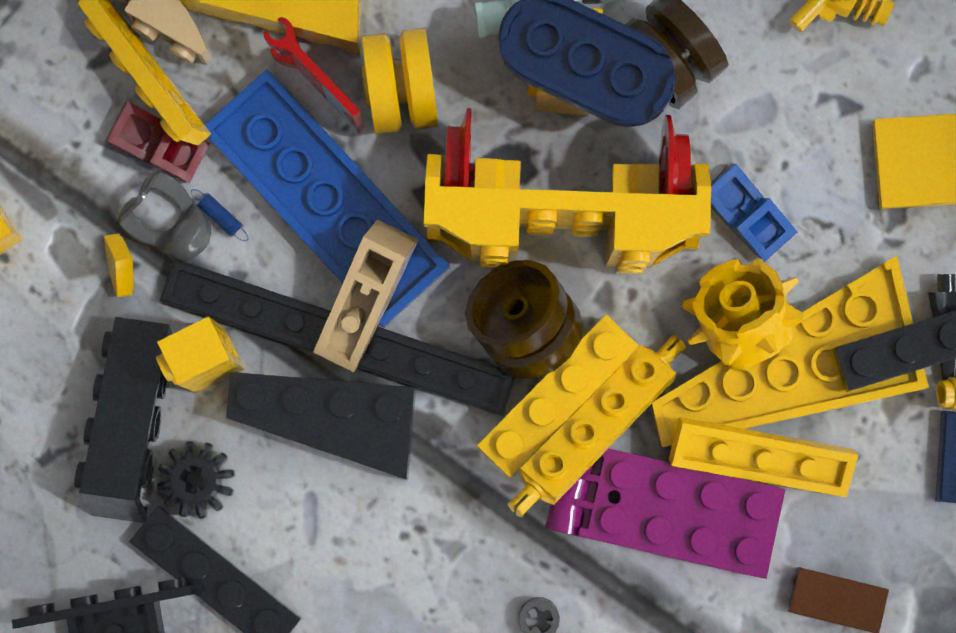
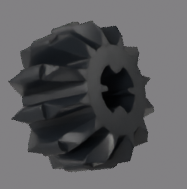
(182, 488)

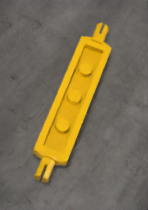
(596, 425)

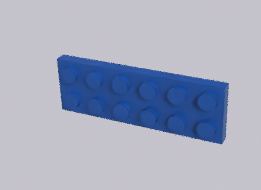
(315, 184)

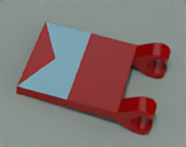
(300, 60)

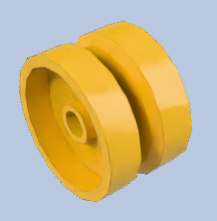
(399, 81)

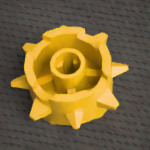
(743, 312)

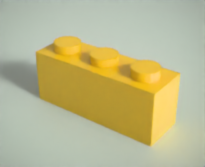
(198, 356)

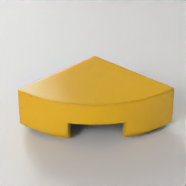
(119, 264)

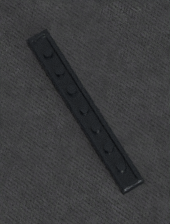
(302, 324)

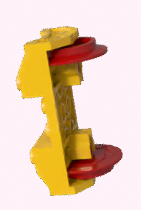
(646, 215)

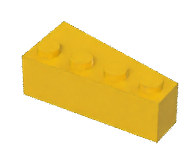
(317, 21)

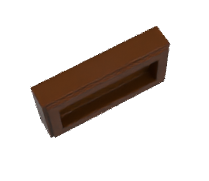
(838, 600)

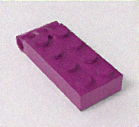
(673, 512)

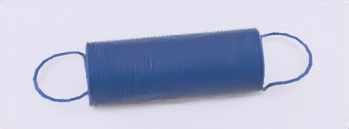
(219, 214)

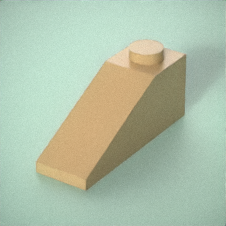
(365, 294)

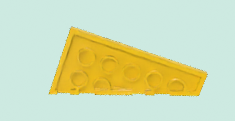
(803, 374)

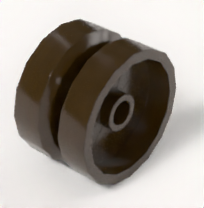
(687, 42)
(524, 319)

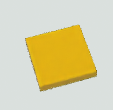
(915, 161)

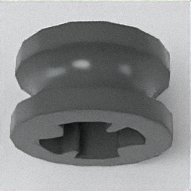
(542, 604)

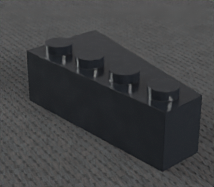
(337, 417)
(123, 421)

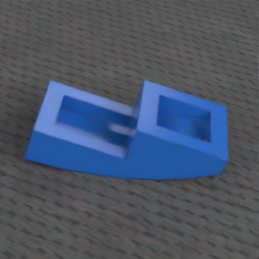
(749, 214)

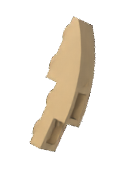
(171, 23)

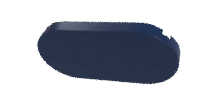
(587, 60)

